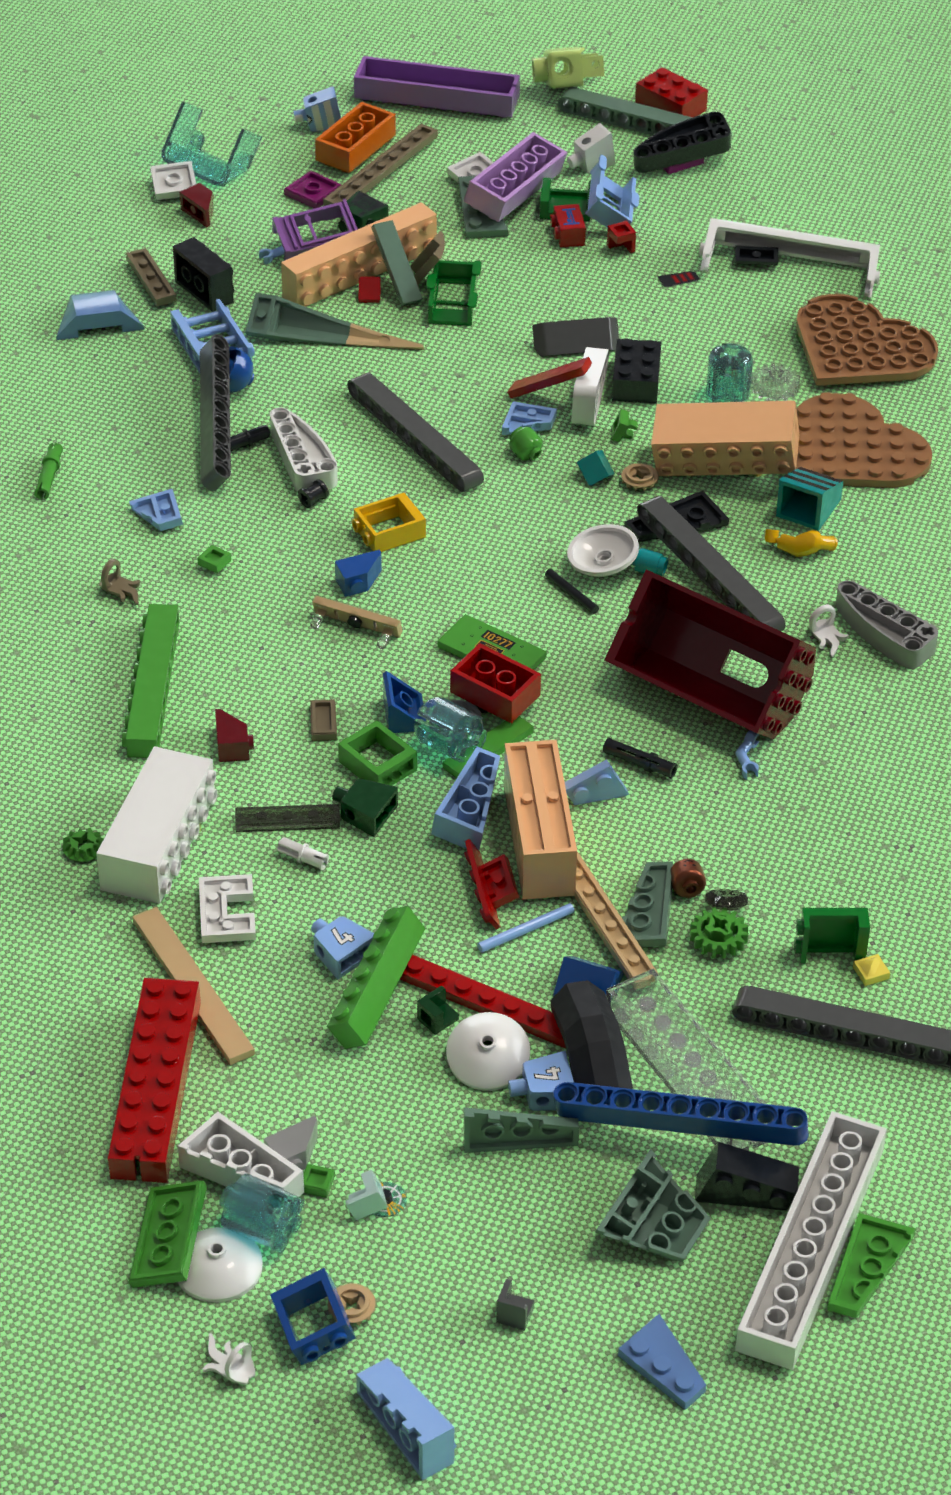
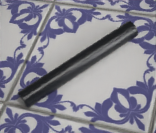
(572, 591)

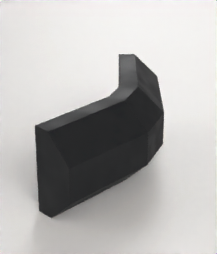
(591, 1036)

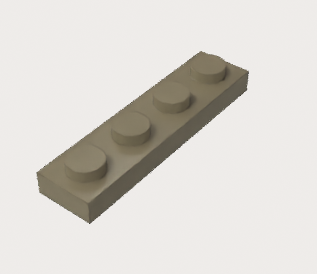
(151, 277)

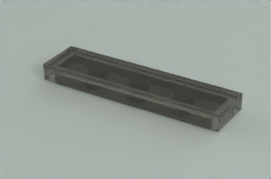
(287, 818)

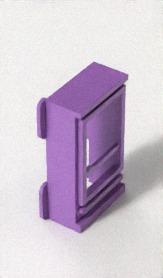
(290, 236)

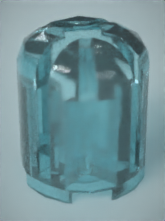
(729, 373)
(449, 727)

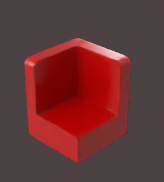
(621, 234)

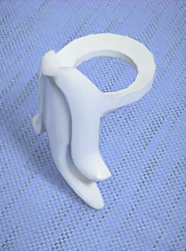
(824, 629)
(231, 1365)

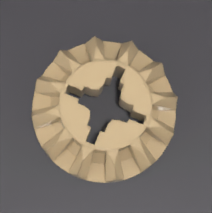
(647, 473)
(358, 1294)

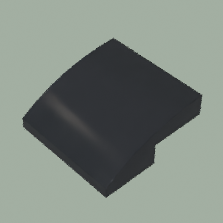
(756, 255)

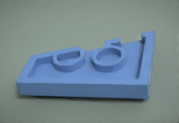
(663, 1362)

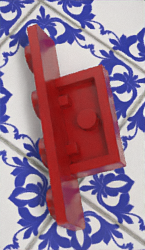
(493, 882)

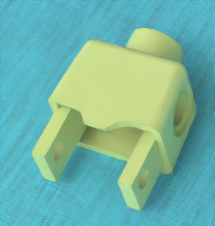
(574, 70)

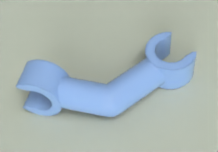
(268, 254)
(741, 754)

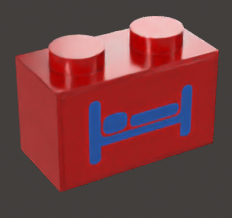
(568, 225)

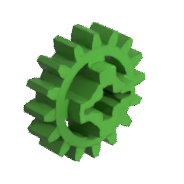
(719, 932)

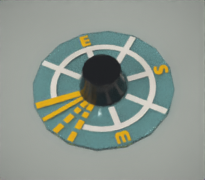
(395, 1198)

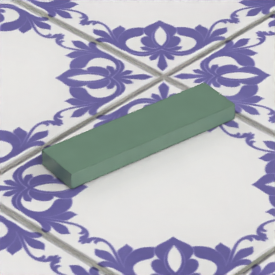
(396, 263)

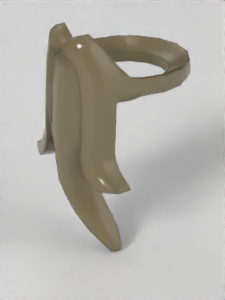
(118, 585)

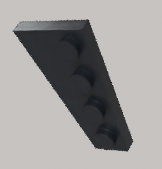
(695, 509)

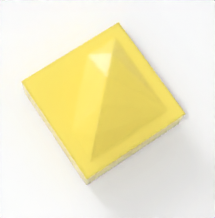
(871, 970)

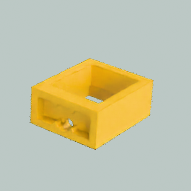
(385, 509)

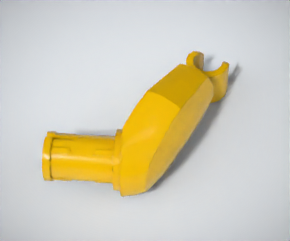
(802, 544)

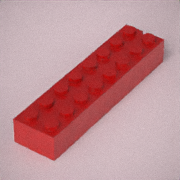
(154, 1080)

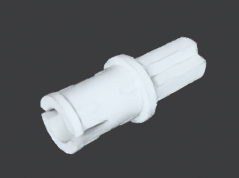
(303, 853)

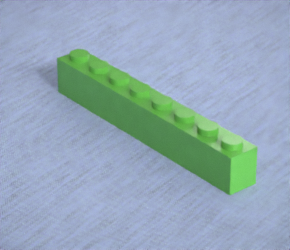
(152, 680)

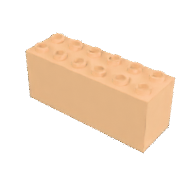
(725, 438)
(540, 819)

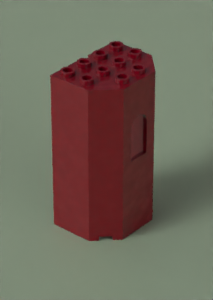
(684, 642)

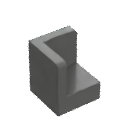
(513, 1309)

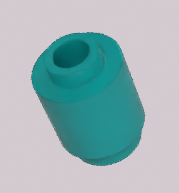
(651, 561)

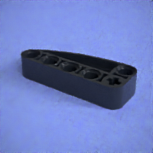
(684, 142)

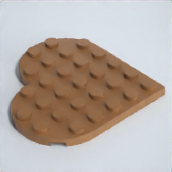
(857, 345)
(853, 444)

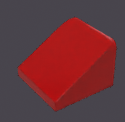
(369, 289)

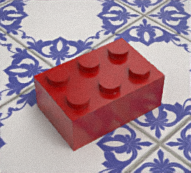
(671, 93)
(495, 683)

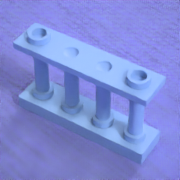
(189, 337)

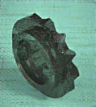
(726, 899)

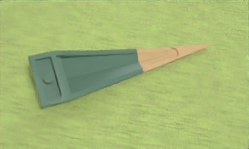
(290, 322)

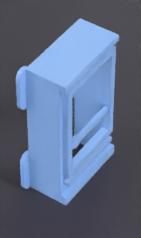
(626, 195)

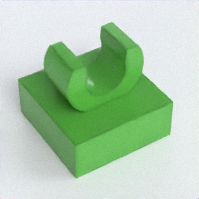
(622, 425)

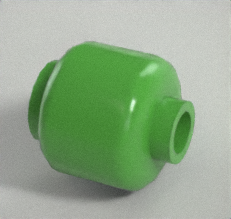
(525, 443)

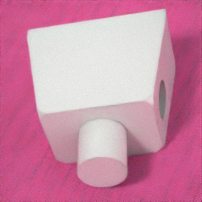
(590, 146)

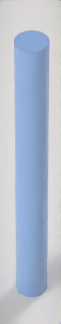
(525, 928)

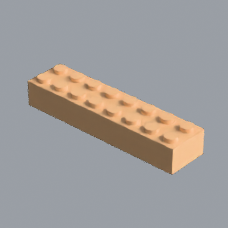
(345, 259)

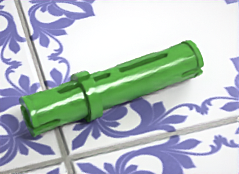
(49, 468)

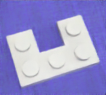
(215, 922)

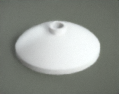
(603, 550)
(492, 1065)
(224, 1274)

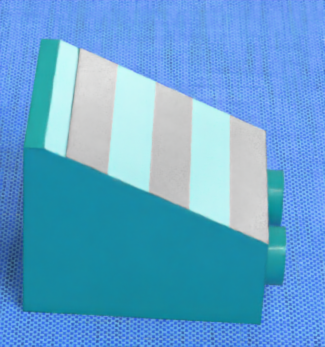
(808, 497)

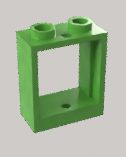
(387, 773)

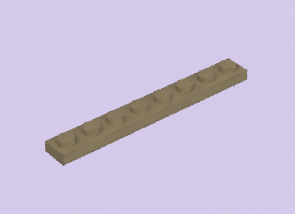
(384, 164)

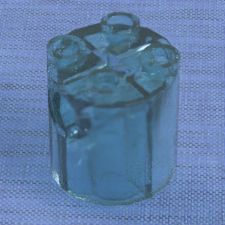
(261, 1212)

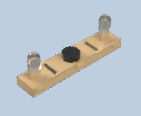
(356, 618)

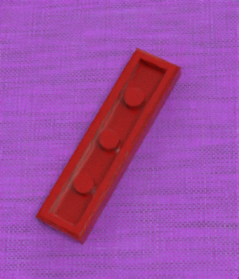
(549, 377)

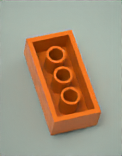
(355, 137)

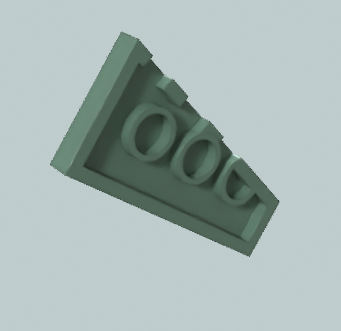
(475, 222)
(650, 907)
(504, 1130)

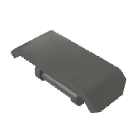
(575, 335)

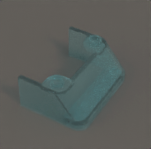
(186, 142)

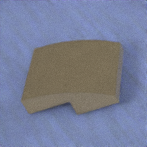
(428, 257)

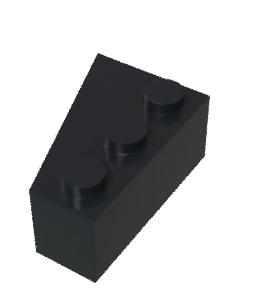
(746, 1179)

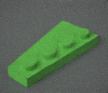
(867, 1261)

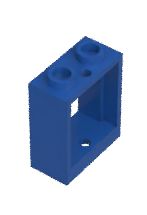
(302, 1294)

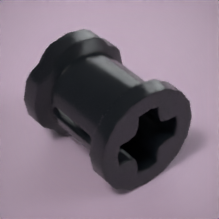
(313, 493)

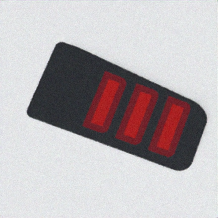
(678, 278)

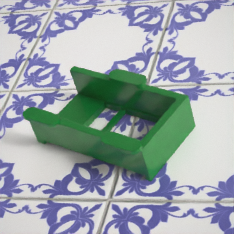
(453, 273)

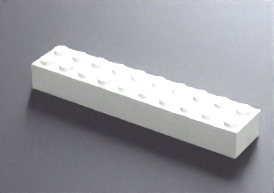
(810, 1241)

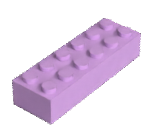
(515, 176)

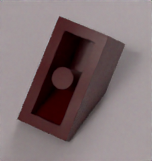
(198, 203)
(232, 738)

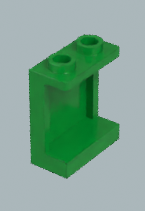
(556, 197)
(832, 932)

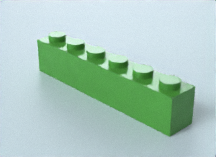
(376, 977)

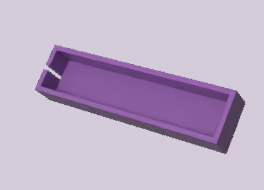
(437, 86)

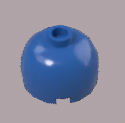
(240, 369)

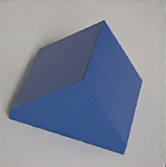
(400, 704)
(577, 969)

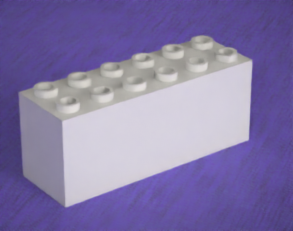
(156, 825)

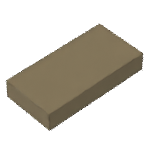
(323, 720)

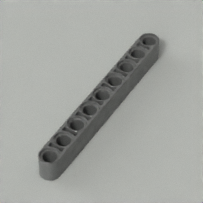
(215, 413)
(415, 432)
(707, 562)
(843, 1025)

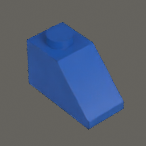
(358, 572)

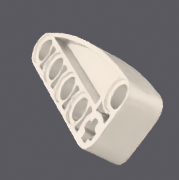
(589, 388)
(302, 450)

